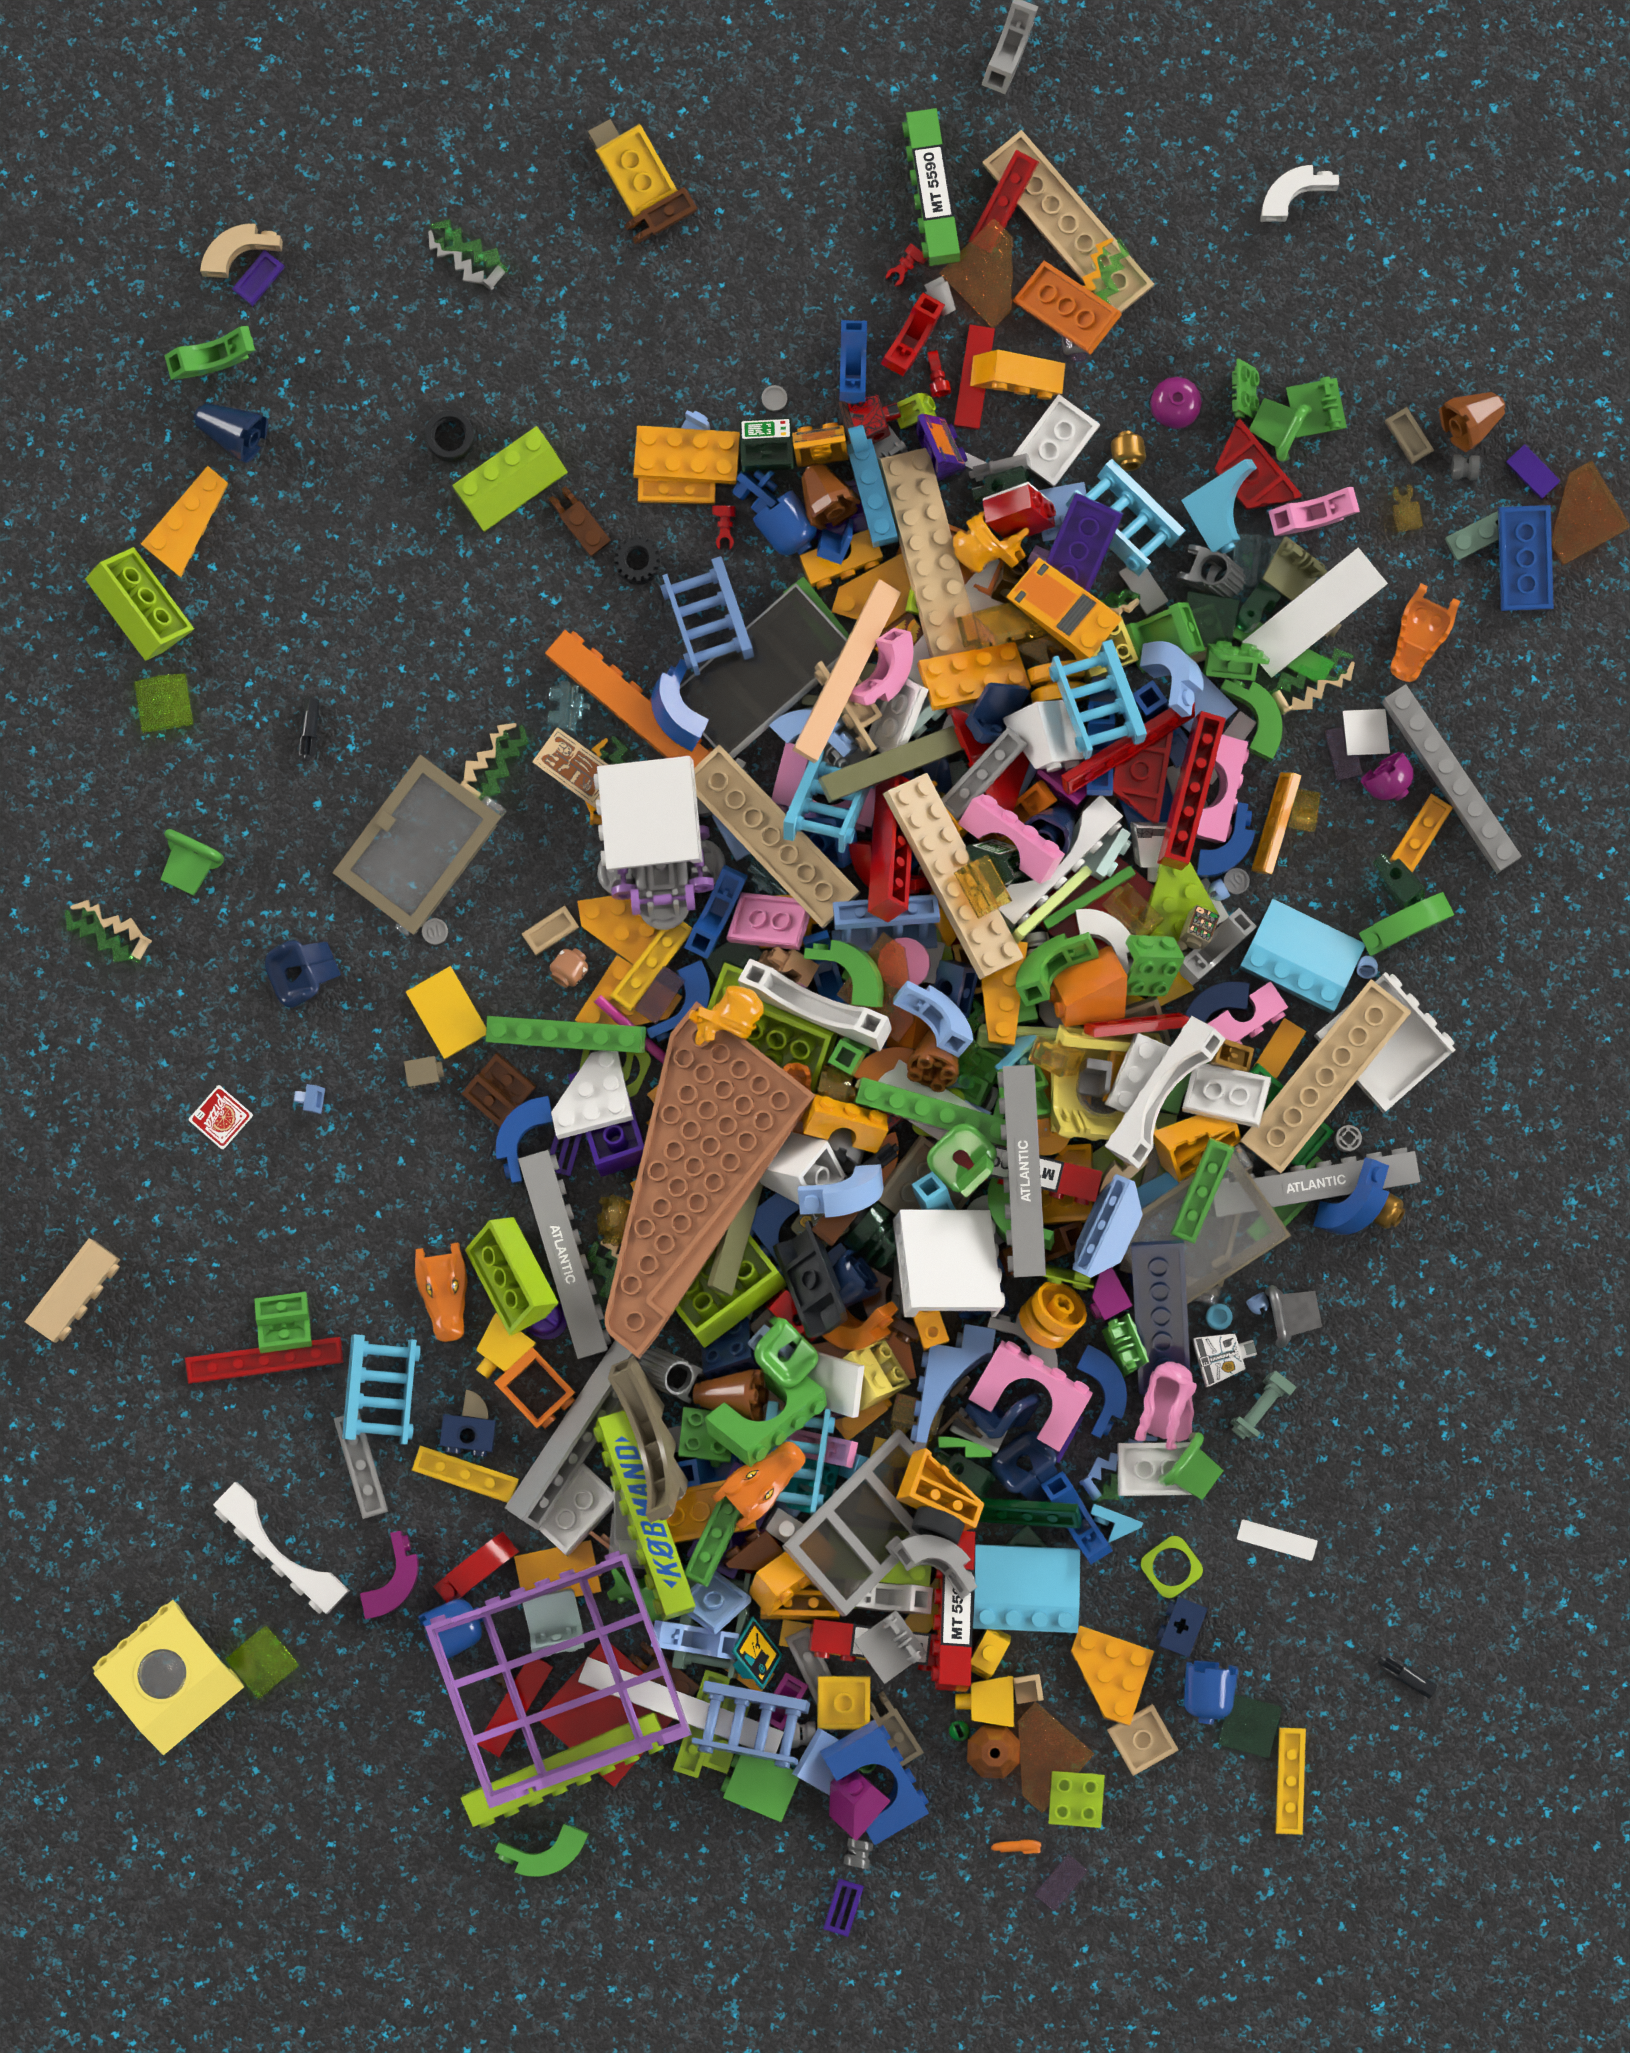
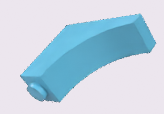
(1213, 507)

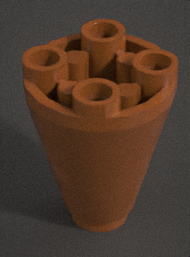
(932, 1065)
(740, 1391)

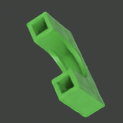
(755, 1439)

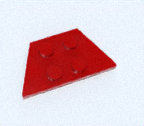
(1265, 484)
(1142, 778)

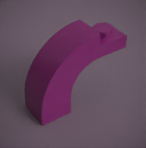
(392, 1595)

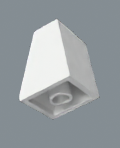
(1048, 735)
(802, 1163)

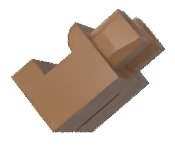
(790, 964)

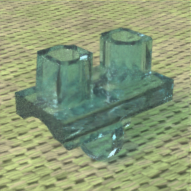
(570, 706)
(764, 879)

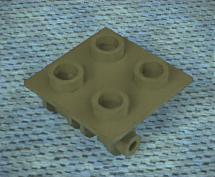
(1292, 569)

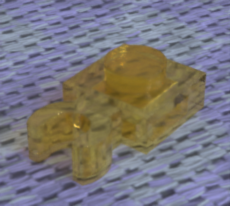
(1407, 513)

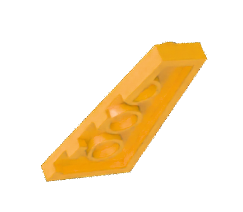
(182, 527)
(1002, 1002)

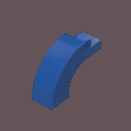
(1221, 860)

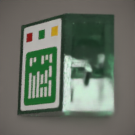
(766, 444)
(1002, 855)

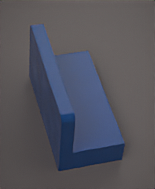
(833, 545)

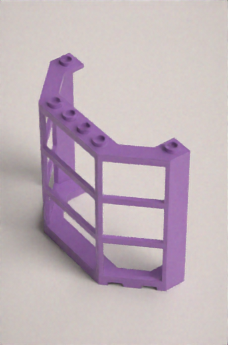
(587, 1764)

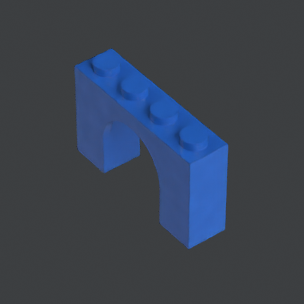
(769, 1220)
(870, 1746)

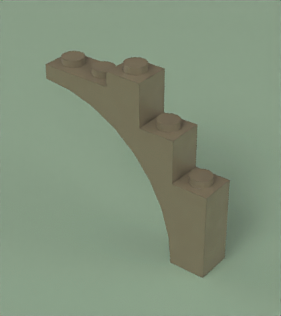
(656, 1445)

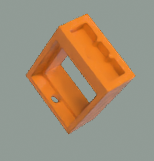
(520, 1366)

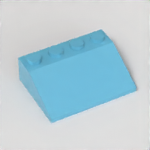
(1302, 956)
(1026, 1588)

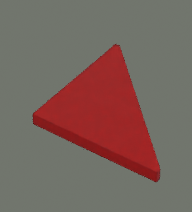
(1009, 783)

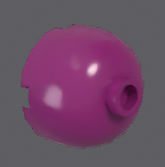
(1176, 402)
(1390, 778)

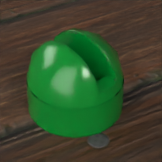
(964, 1728)

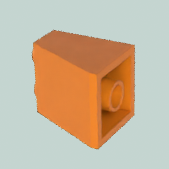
(1090, 990)

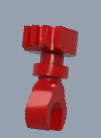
(913, 255)
(939, 386)
(724, 513)

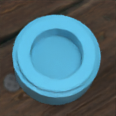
(1219, 1316)

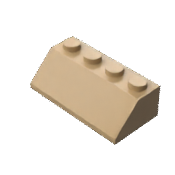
(73, 1290)

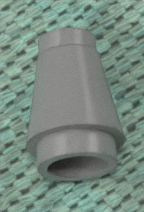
(941, 291)

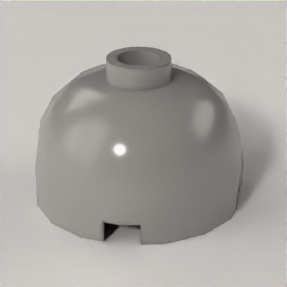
(841, 1144)

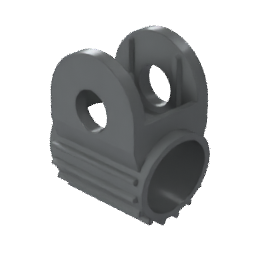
(1227, 587)
(656, 1366)

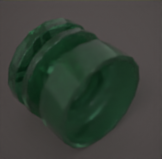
(875, 1235)

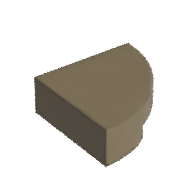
(474, 1406)

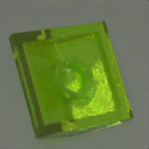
(163, 702)
(262, 1662)

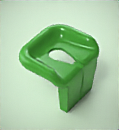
(1279, 425)
(184, 867)
(978, 1148)
(797, 1366)
(1193, 1470)

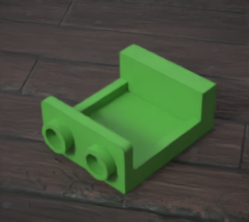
(1171, 626)
(760, 1786)

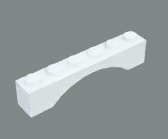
(1095, 823)
(847, 1020)
(1191, 1049)
(242, 1512)

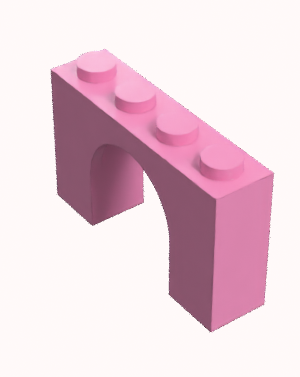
(789, 777)
(1067, 1396)

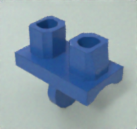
(747, 483)

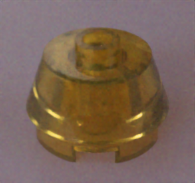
(836, 1084)
(613, 1219)

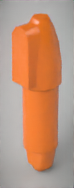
(1025, 1846)

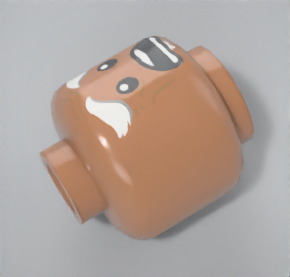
(568, 967)

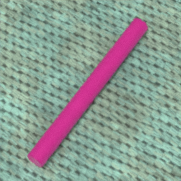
(620, 1019)

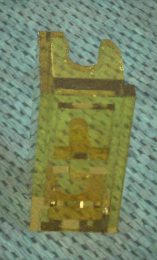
(982, 886)
(1133, 911)

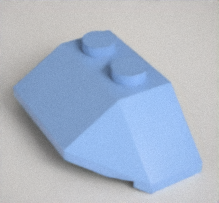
(1108, 1227)

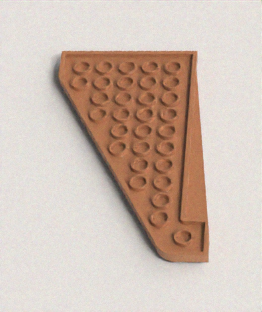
(707, 1145)

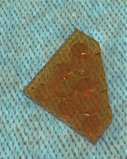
(985, 273)
(1586, 515)
(893, 967)
(1044, 1749)

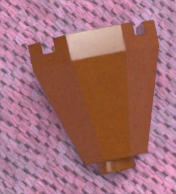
(1471, 418)
(827, 497)
(992, 1737)

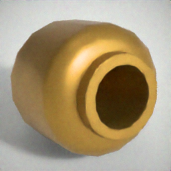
(1128, 450)
(1391, 1212)

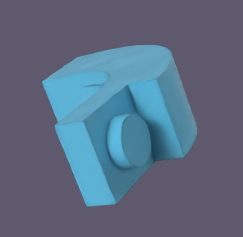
(932, 1193)

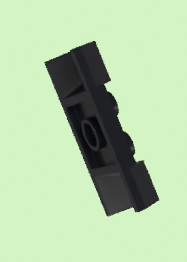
(811, 1282)

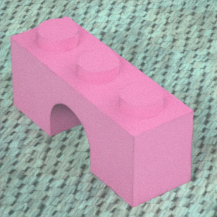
(1267, 1007)

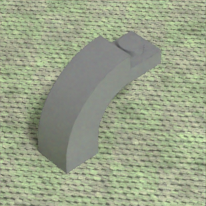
(1010, 46)
(1223, 941)

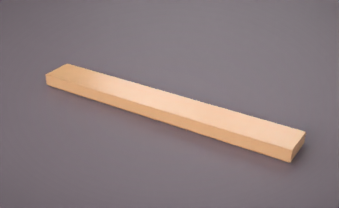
(846, 671)

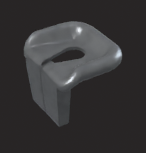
(1293, 1313)

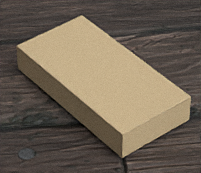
(550, 930)

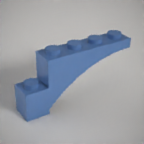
(943, 1370)

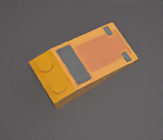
(820, 445)
(1064, 609)

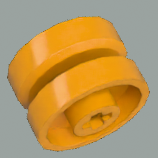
(1048, 689)
(1052, 1315)

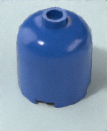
(786, 525)
(457, 1638)
(1209, 1690)

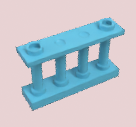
(1148, 513)
(1116, 681)
(803, 803)
(357, 1400)
(827, 1426)

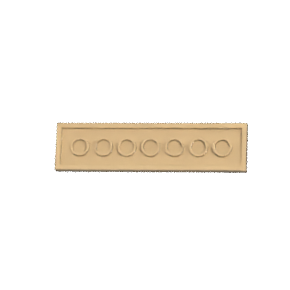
(1068, 222)
(927, 549)
(759, 827)
(941, 854)
(1326, 1076)

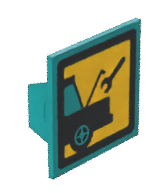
(755, 1654)

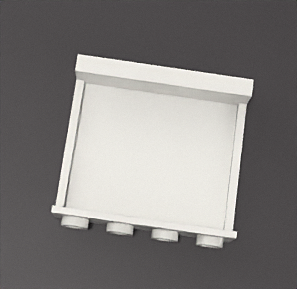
(648, 813)
(1406, 1056)
(948, 1261)

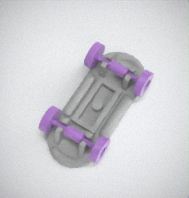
(701, 875)
(662, 895)

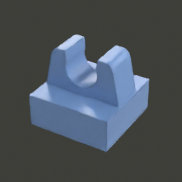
(311, 1099)

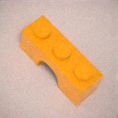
(822, 571)
(827, 1115)

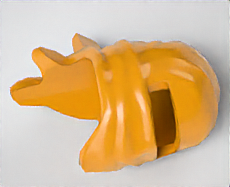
(981, 546)
(734, 1013)

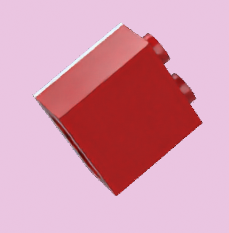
(1017, 509)

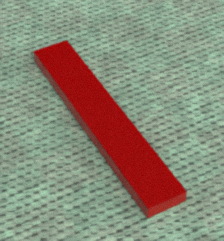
(1121, 751)
(252, 1362)

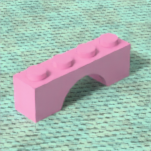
(1216, 817)
(1037, 856)

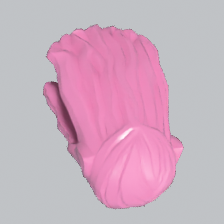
(1168, 1405)

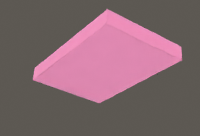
(768, 921)

